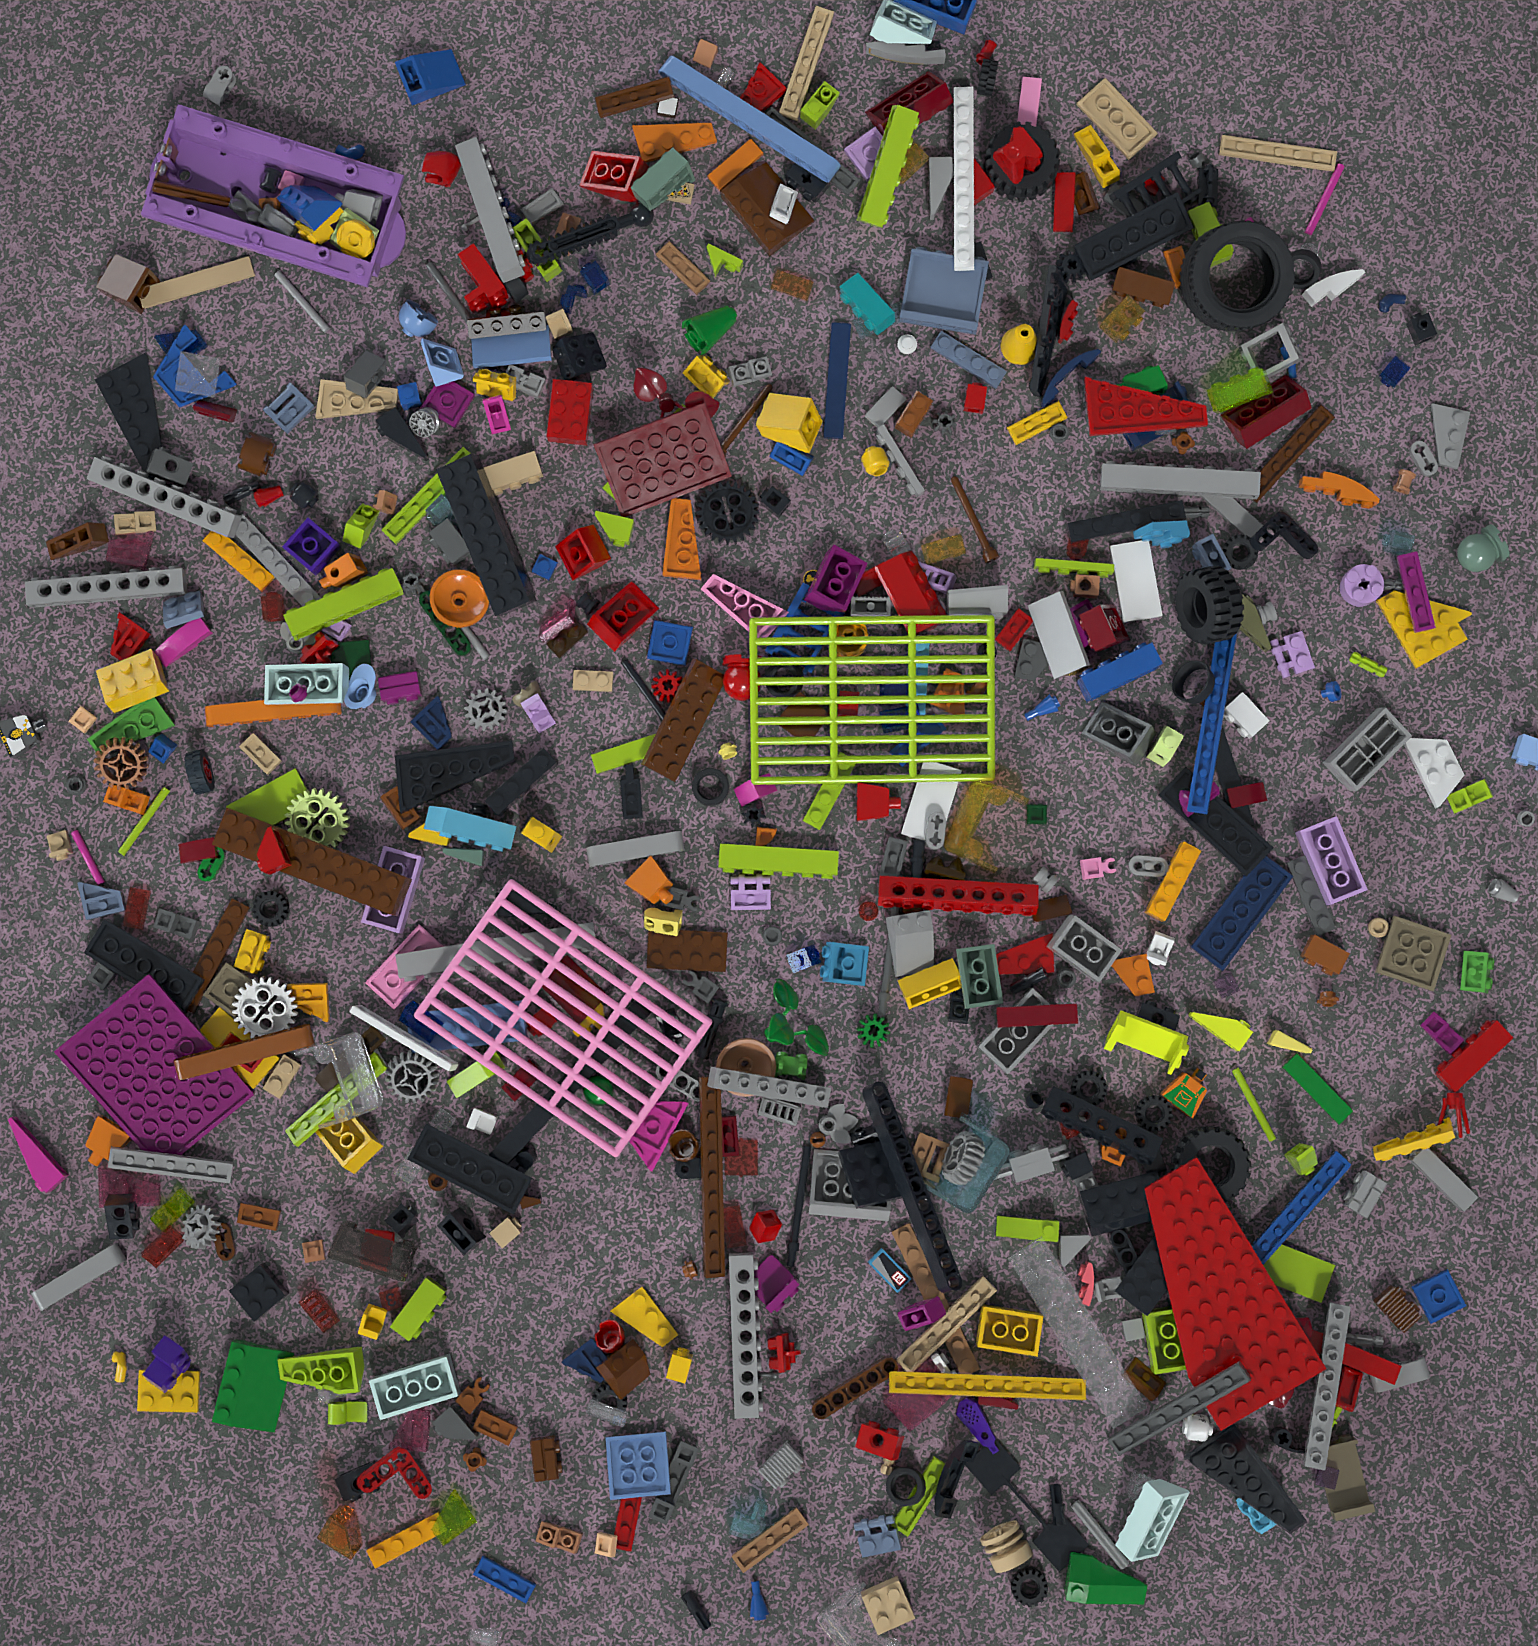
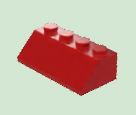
(909, 589)

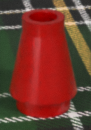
(267, 495)

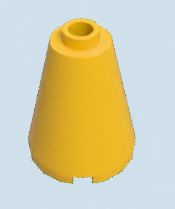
(1019, 344)

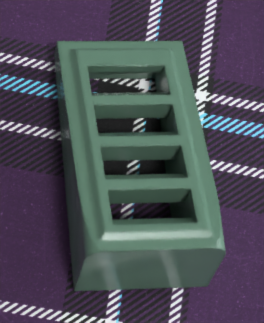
(472, 856)

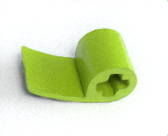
(347, 1411)

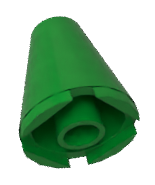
(708, 328)

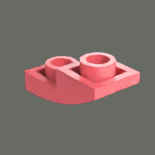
(1087, 1276)

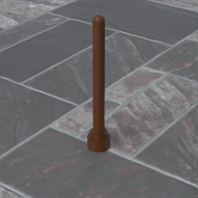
(745, 418)
(989, 552)

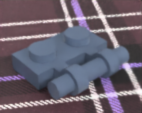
(878, 1542)

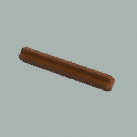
(190, 193)

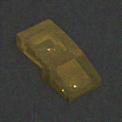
(943, 549)

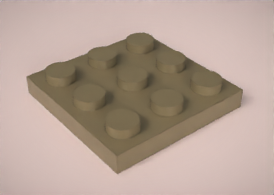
(1413, 953)

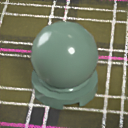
(1481, 550)

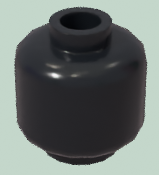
(304, 494)

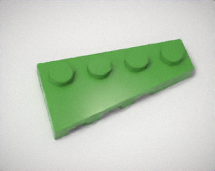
(136, 723)

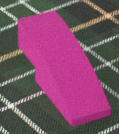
(183, 641)

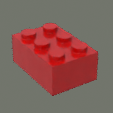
(570, 412)

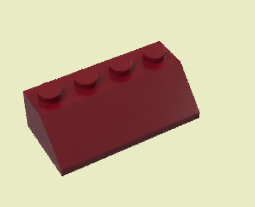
(924, 95)
(1268, 413)

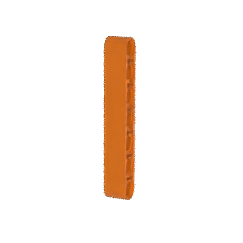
(257, 711)

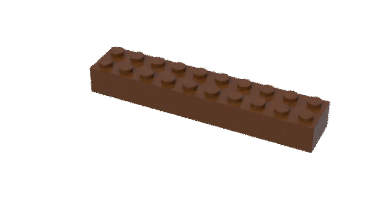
(317, 863)

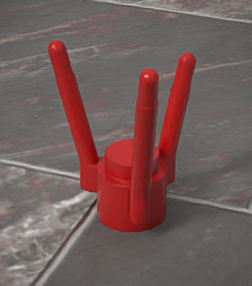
(1457, 1102)

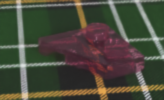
(414, 1431)

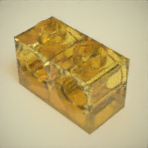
(1120, 318)

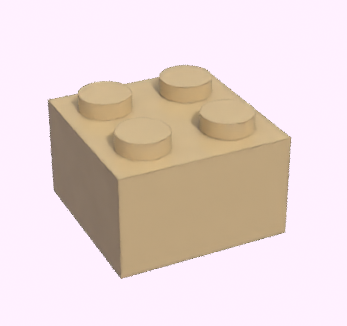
(887, 1605)

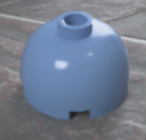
(415, 320)

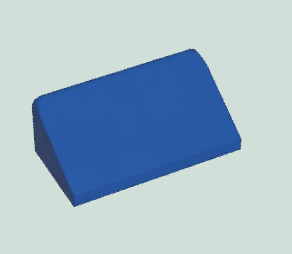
(791, 457)

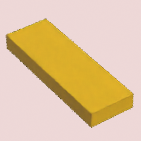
(1037, 423)

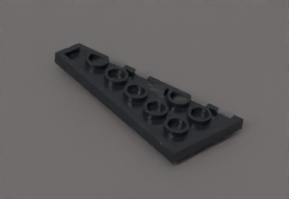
(1048, 324)
(133, 404)
(437, 772)
(1239, 1469)

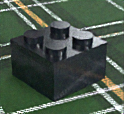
(259, 1292)

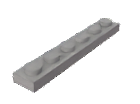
(275, 562)
(170, 1164)

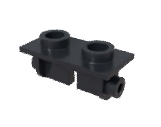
(1209, 185)
(863, 1135)

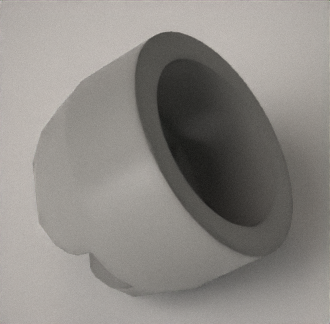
(1528, 821)

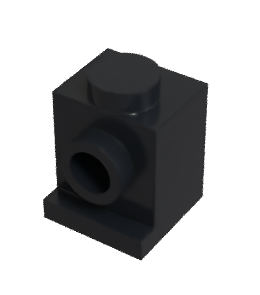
(773, 493)
(394, 1220)

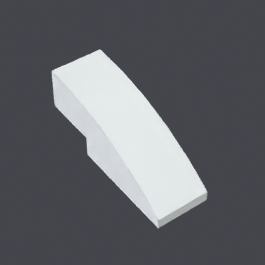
(1332, 286)

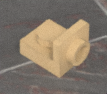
(59, 845)

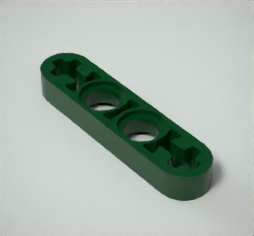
(442, 628)

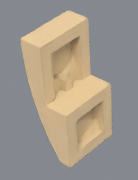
(134, 523)

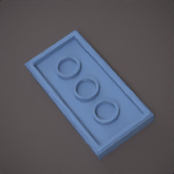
(511, 349)

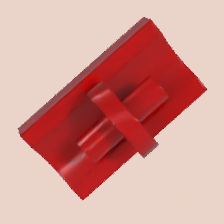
(319, 651)
(785, 1352)

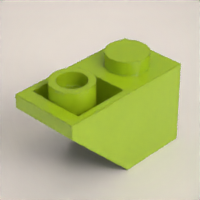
(819, 105)
(360, 525)

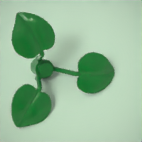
(780, 1030)

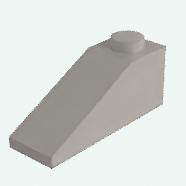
(939, 177)

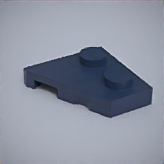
(433, 724)

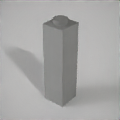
(1442, 1178)

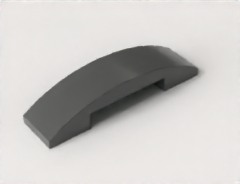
(679, 1470)

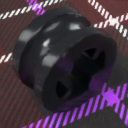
(478, 808)

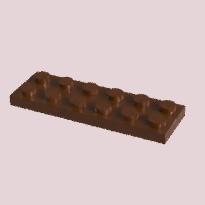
(683, 720)

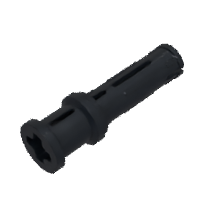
(704, 1052)

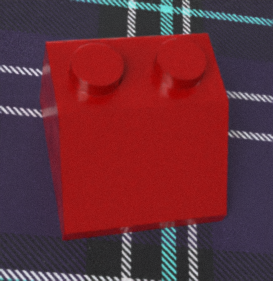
(583, 552)

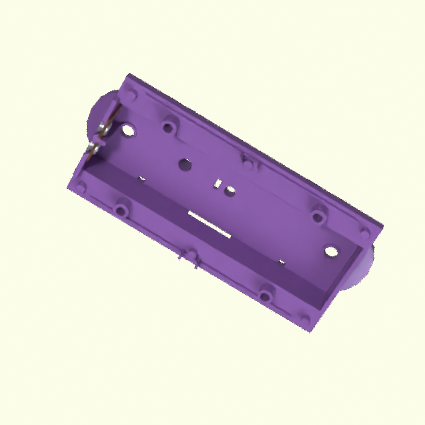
(197, 145)

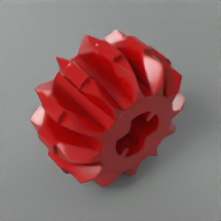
(661, 688)

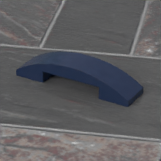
(1084, 360)

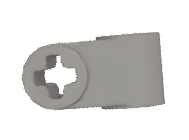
(220, 87)

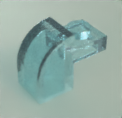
(749, 1526)

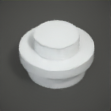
(907, 344)

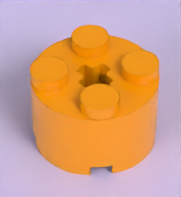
(854, 630)

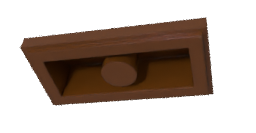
(1084, 195)
(1052, 908)
(958, 1096)
(1144, 1379)

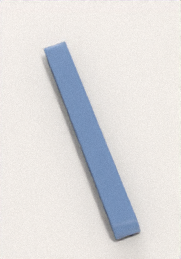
(750, 119)

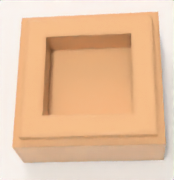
(82, 719)
(606, 1544)

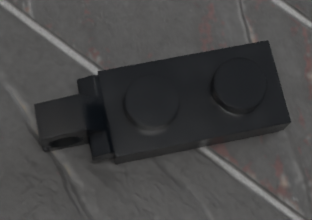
(631, 794)

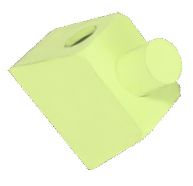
(1165, 746)

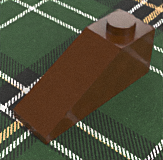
(78, 540)

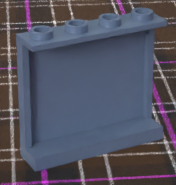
(940, 295)

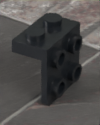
(578, 355)

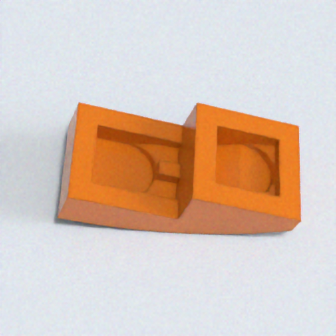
(127, 799)

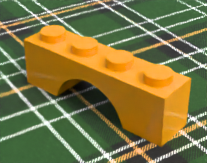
(1173, 882)

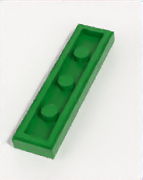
(1317, 1088)

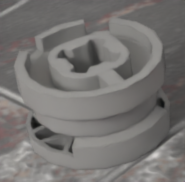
(425, 421)

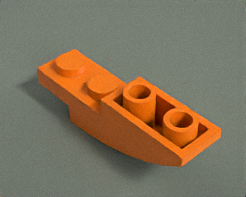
(1347, 490)

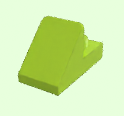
(718, 257)

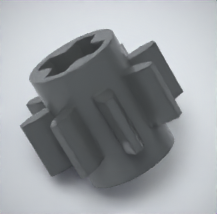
(950, 423)
(413, 584)

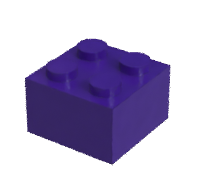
(311, 546)

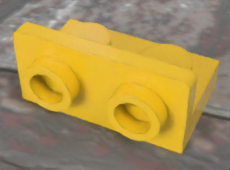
(706, 375)
(495, 384)
(252, 951)

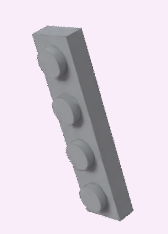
(894, 454)

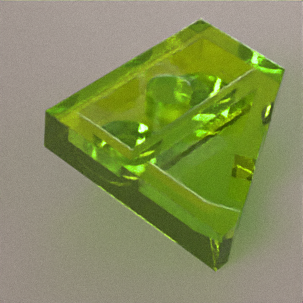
(453, 1519)

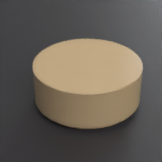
(1378, 927)

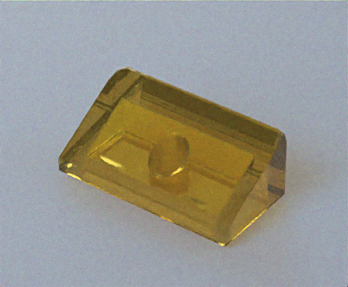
(915, 160)

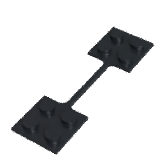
(1054, 1541)

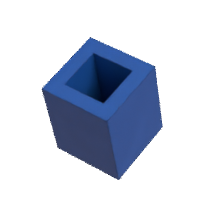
(409, 396)

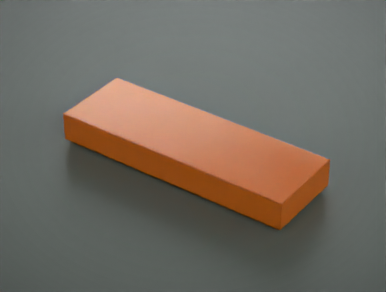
(735, 165)

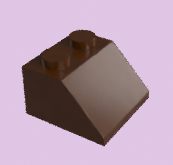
(625, 1368)

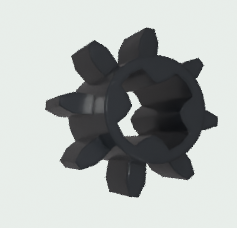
(753, 809)

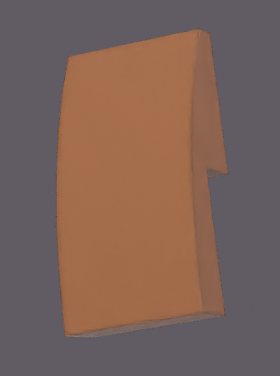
(559, 1537)

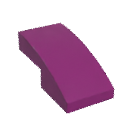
(1442, 1033)

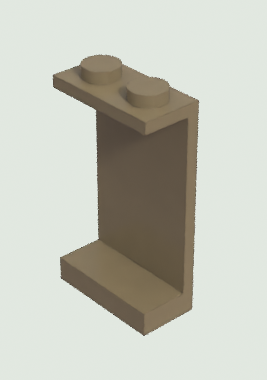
(1350, 1494)

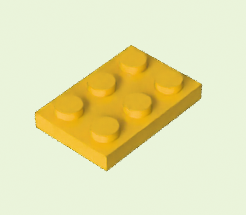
(181, 1398)

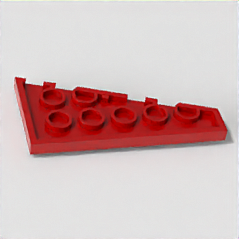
(1131, 410)

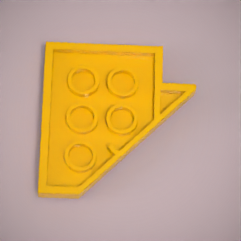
(1428, 644)

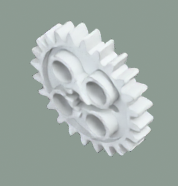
(251, 997)

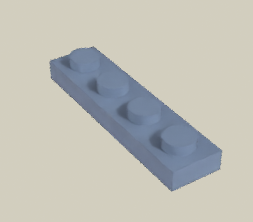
(968, 359)

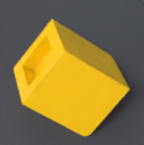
(372, 1321)

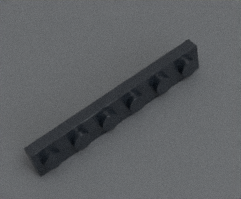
(1124, 521)

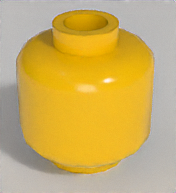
(875, 461)

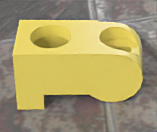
(663, 921)

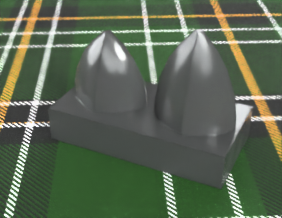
(246, 208)

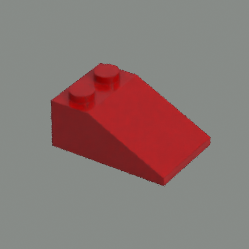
(613, 174)
(622, 616)

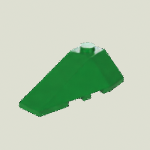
(1097, 1583)

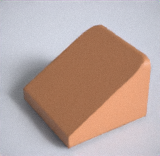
(705, 53)

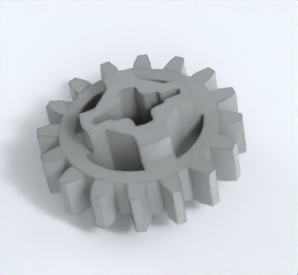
(492, 714)
(198, 1236)

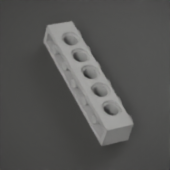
(769, 1087)

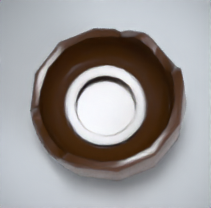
(677, 1150)

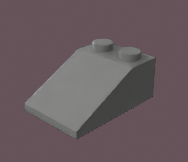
(911, 942)

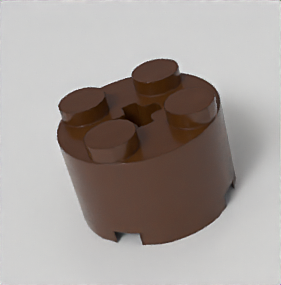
(256, 454)

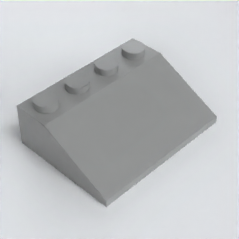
(831, 1192)

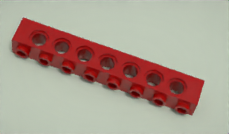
(966, 889)

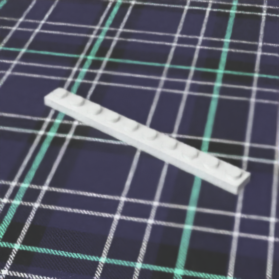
(963, 178)

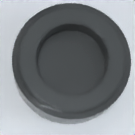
(772, 936)

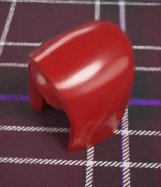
(443, 164)

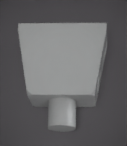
(362, 203)

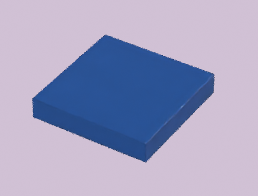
(669, 643)
(1438, 1296)

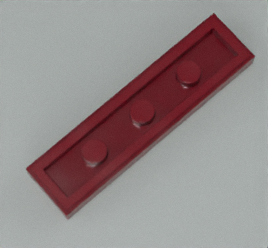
(1037, 1015)

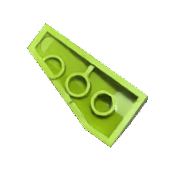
(330, 1370)

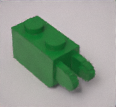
(1149, 379)

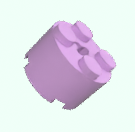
(1366, 575)

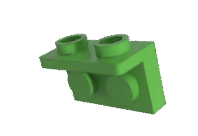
(1477, 972)

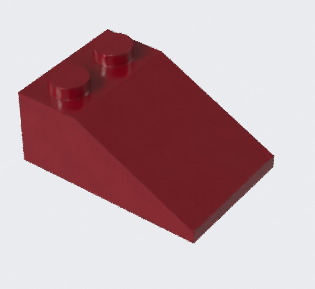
(1103, 627)

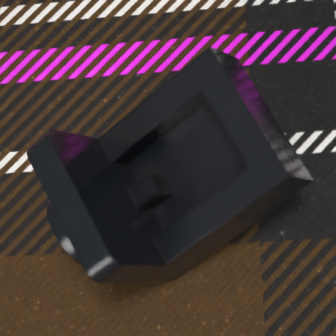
(667, 1029)

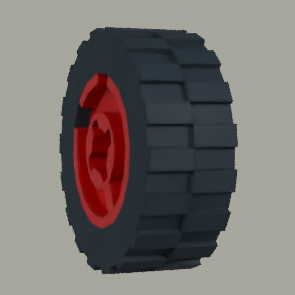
(199, 772)

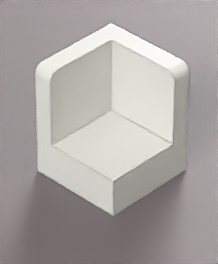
(482, 1121)

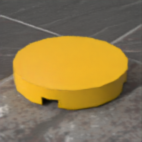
(355, 238)

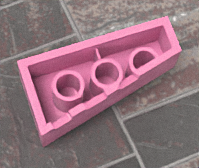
(742, 604)

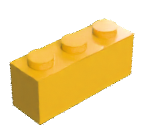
(930, 983)

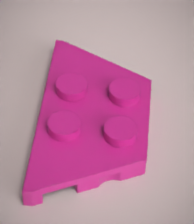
(656, 1129)

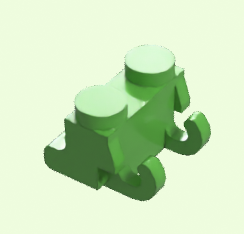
(791, 1065)

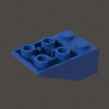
(429, 75)

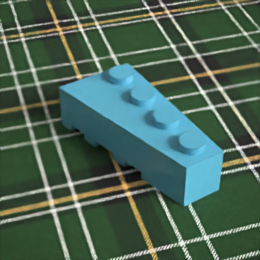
(470, 827)

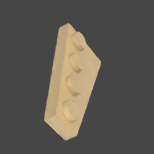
(337, 401)

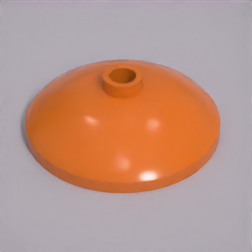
(455, 586)

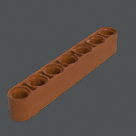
(244, 1051)

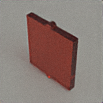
(747, 1160)

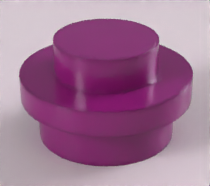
(298, 692)

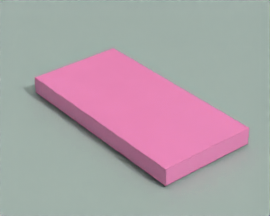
(386, 980)

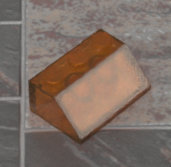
(342, 1532)

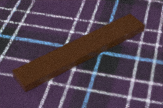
(1293, 448)

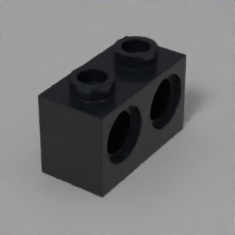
(121, 1216)

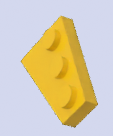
(646, 1317)

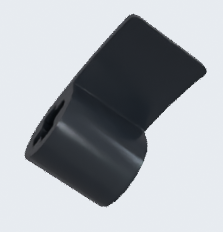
(1286, 1441)

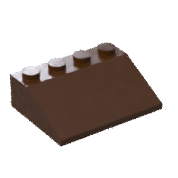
(751, 201)

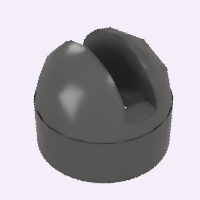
(1196, 159)

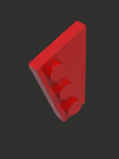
(763, 89)

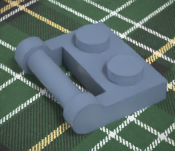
(292, 412)

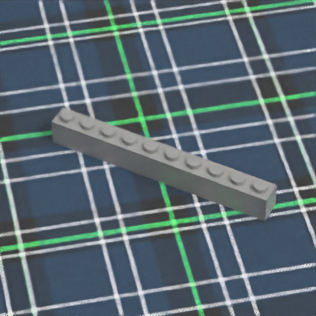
(436, 960)

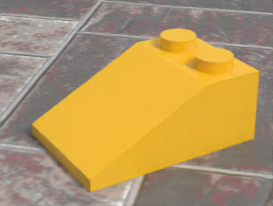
(350, 1143)

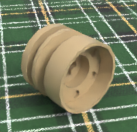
(1008, 1550)

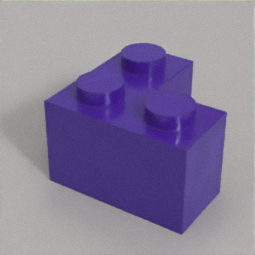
(168, 1364)

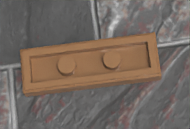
(682, 268)

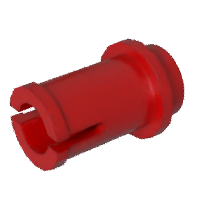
(986, 51)

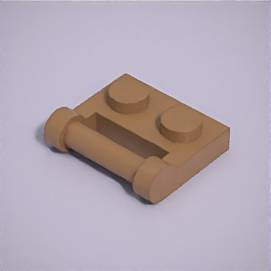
(923, 1152)

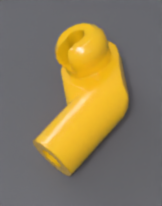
(121, 1369)

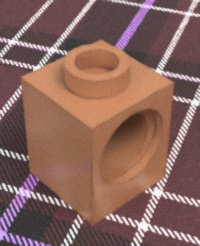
(1092, 581)

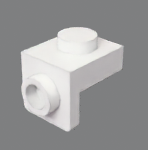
(1159, 948)

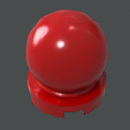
(737, 677)

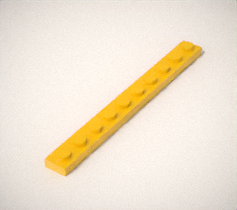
(987, 1385)

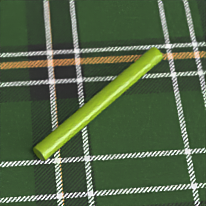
(143, 821)
(1253, 1104)

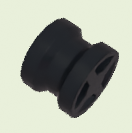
(587, 603)

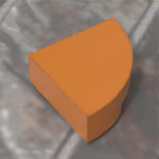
(764, 835)

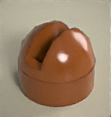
(816, 1135)

